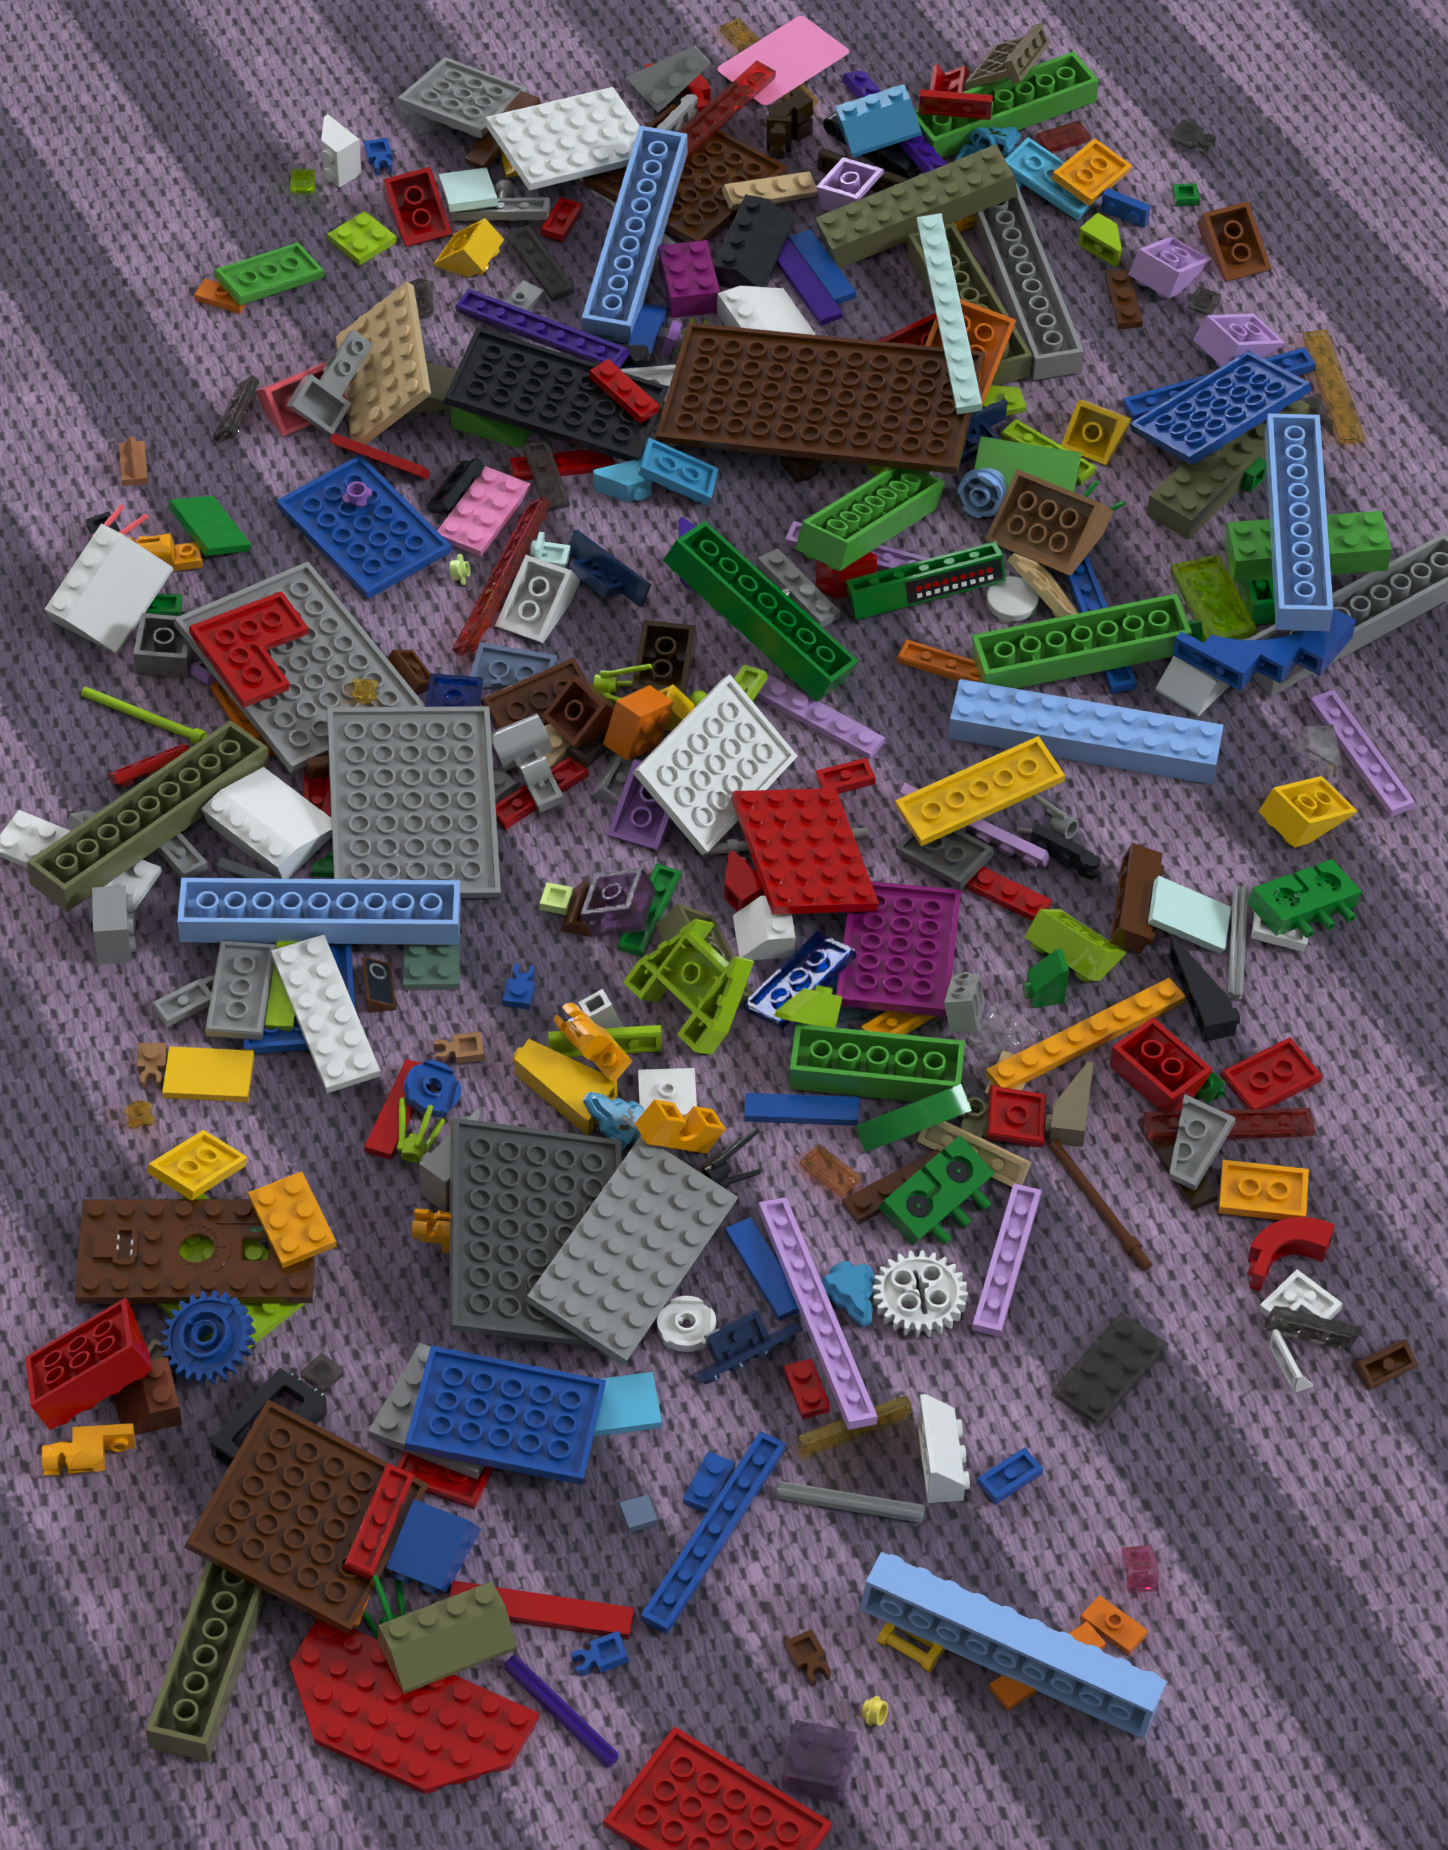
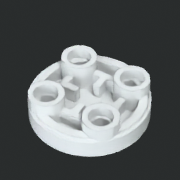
(1012, 600)

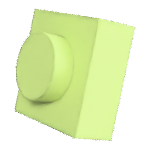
(556, 898)

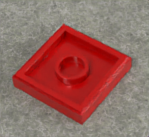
(1016, 1116)

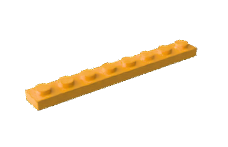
(1086, 1035)

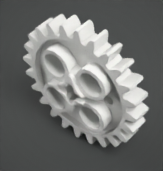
(893, 1297)

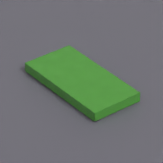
(268, 273)
(1046, 463)

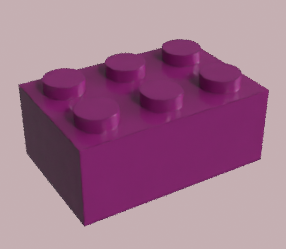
(688, 278)

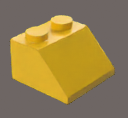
(470, 249)
(1095, 431)

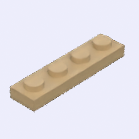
(776, 189)
(1006, 1165)

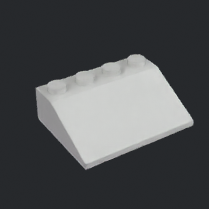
(761, 309)
(108, 589)
(269, 822)

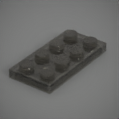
(1109, 1369)

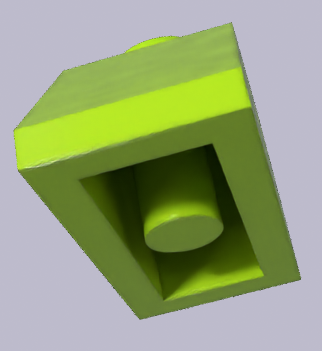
(1101, 238)
(812, 1007)

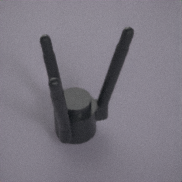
(719, 1168)

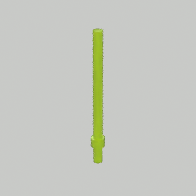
(195, 735)

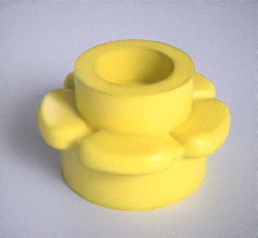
(875, 1711)

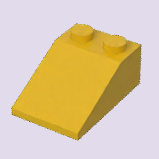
(1305, 810)

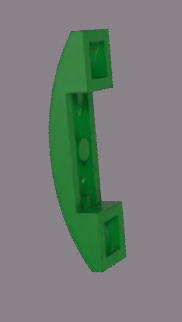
(913, 1118)

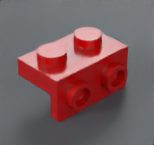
(950, 81)

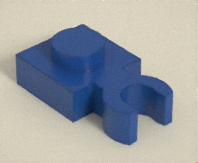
(379, 153)
(520, 990)
(606, 1653)

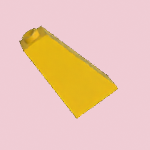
(562, 1082)

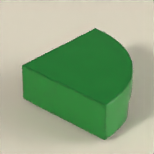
(324, 867)

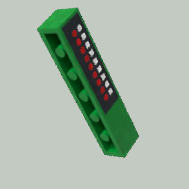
(925, 580)

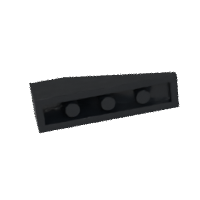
(1206, 1000)

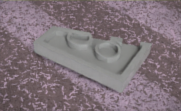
(667, 78)
(1198, 1140)

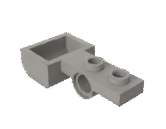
(322, 399)
(522, 747)

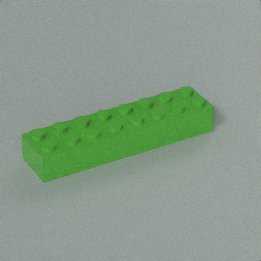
(1042, 94)
(869, 516)
(1080, 643)

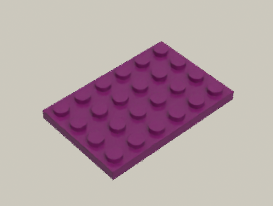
(902, 950)

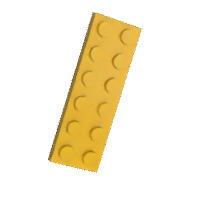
(979, 791)

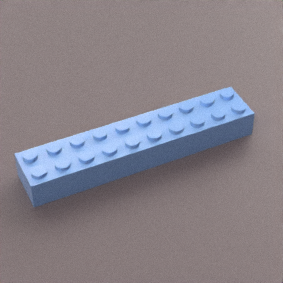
(635, 233)
(1298, 523)
(1087, 731)
(306, 908)
(1012, 1644)

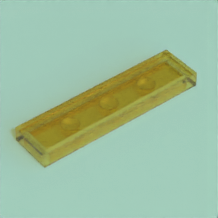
(837, 1432)

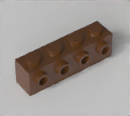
(1133, 898)

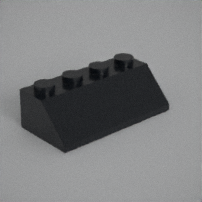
(753, 244)

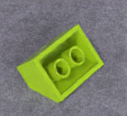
(1083, 948)

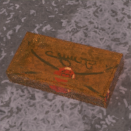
(830, 1171)

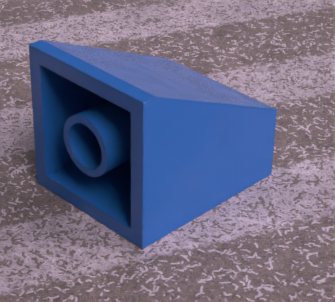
(431, 1547)

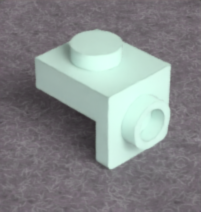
(550, 552)

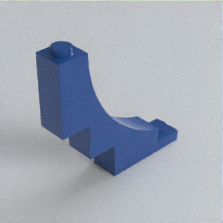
(1239, 660)

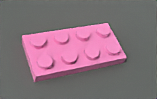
(483, 511)

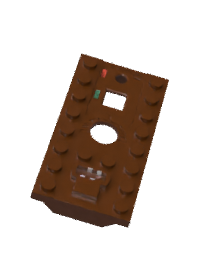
(135, 1254)

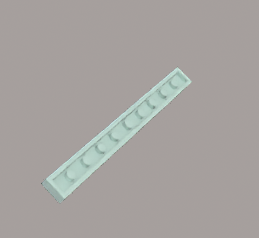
(949, 314)

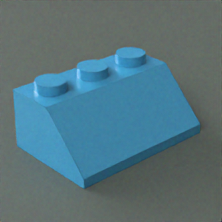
(878, 120)

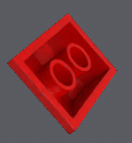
(416, 207)

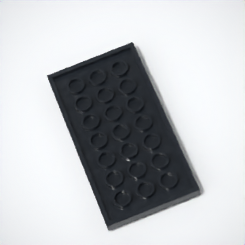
(548, 395)

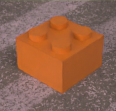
(638, 722)

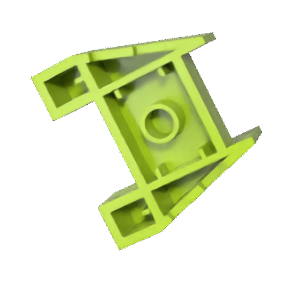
(698, 980)

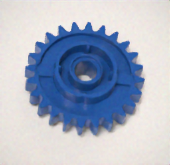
(222, 1352)

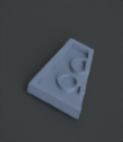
(507, 665)

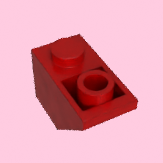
(741, 882)

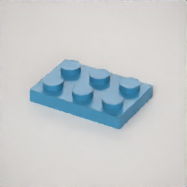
(678, 471)

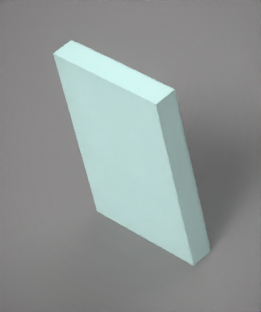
(468, 190)
(1189, 915)

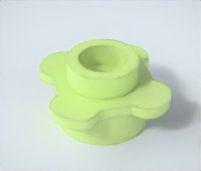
(459, 569)

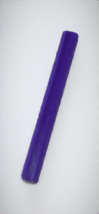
(561, 1711)

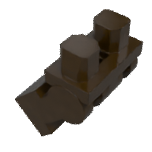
(789, 122)

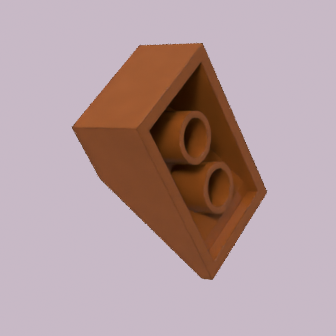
(1234, 241)

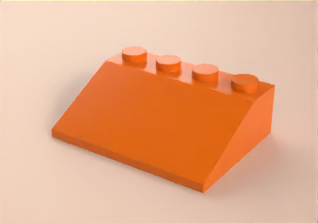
(986, 333)

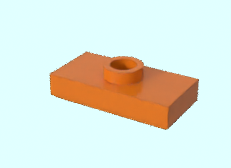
(214, 294)
(1114, 1625)

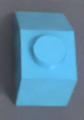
(622, 481)

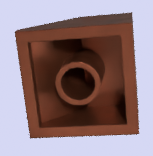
(580, 712)
(150, 1401)

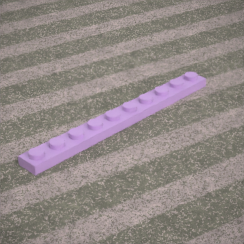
(817, 1314)

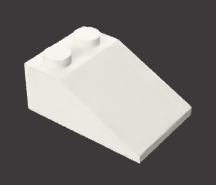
(537, 599)

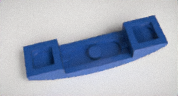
(648, 327)

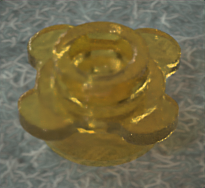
(364, 690)
(139, 1107)

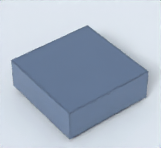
(638, 1513)

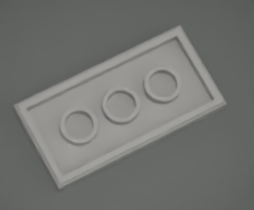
(240, 990)

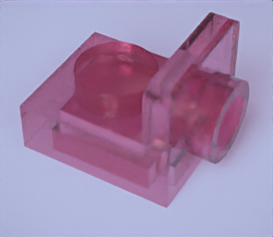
(1140, 1568)

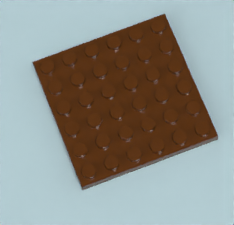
(699, 204)
(293, 1514)

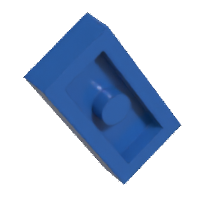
(1125, 207)
(1010, 1476)
(708, 1482)

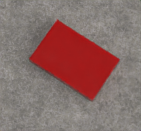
(1271, 1075)
(446, 1482)

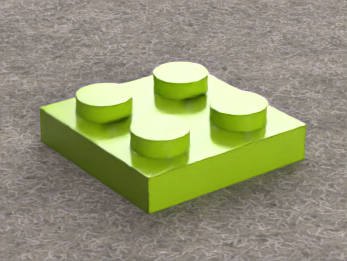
(362, 238)

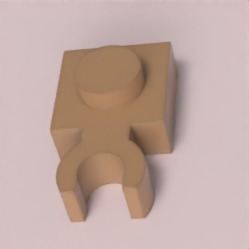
(464, 1048)
(150, 1061)

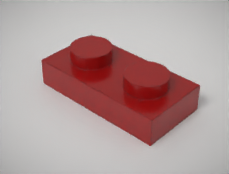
(561, 219)
(846, 776)
(806, 1388)

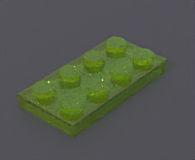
(1213, 598)

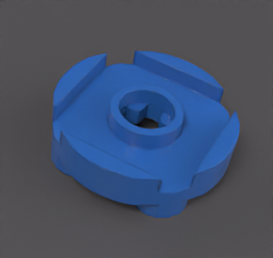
(420, 1097)

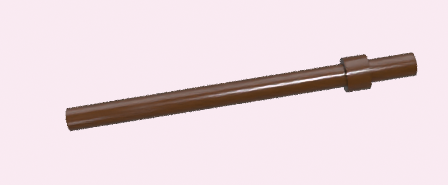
(1129, 1243)

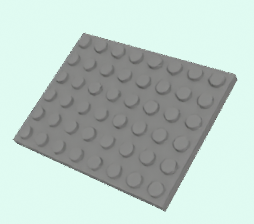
(315, 665)
(414, 795)

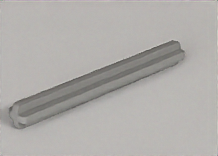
(1237, 943)
(850, 1501)

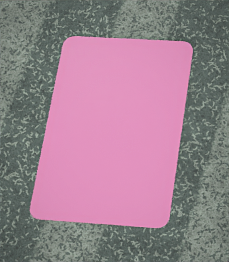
(795, 53)

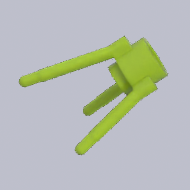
(608, 684)
(414, 1146)

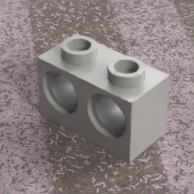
(964, 1002)

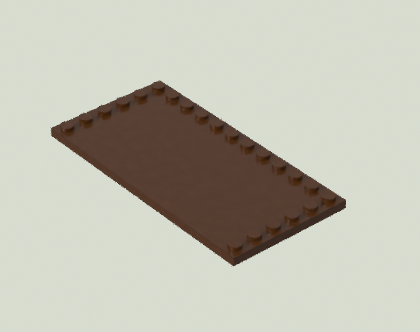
(815, 398)

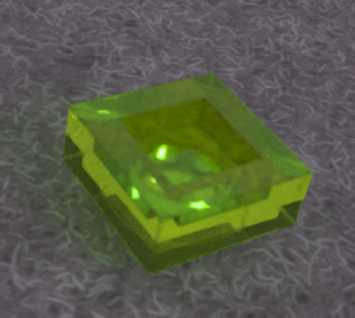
(303, 181)

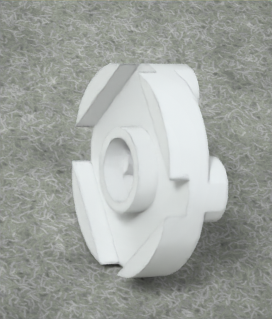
(682, 1338)

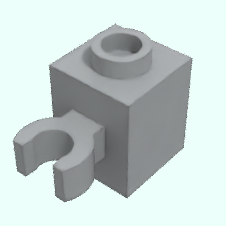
(600, 1010)

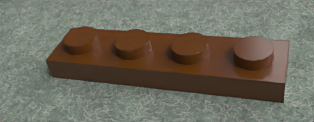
(865, 1202)

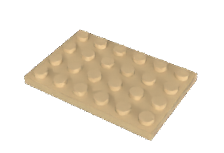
(394, 370)

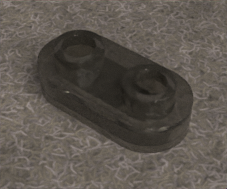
(424, 297)

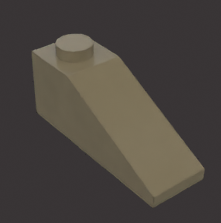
(1071, 1110)

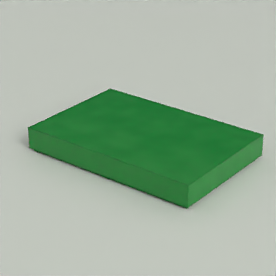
(209, 525)

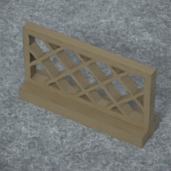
(1011, 58)

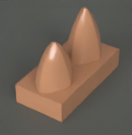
(133, 462)

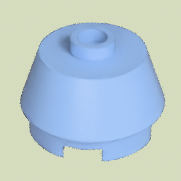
(982, 492)

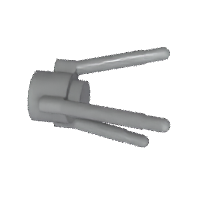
(1060, 822)

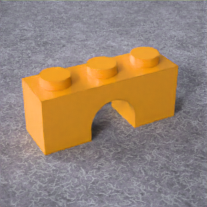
(666, 1127)

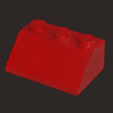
(1159, 1065)

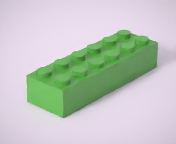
(1355, 545)
(873, 1063)

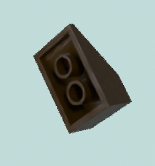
(670, 652)

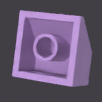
(846, 183)

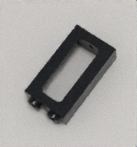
(312, 1409)

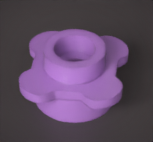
(357, 494)

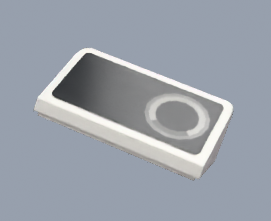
(1289, 1362)

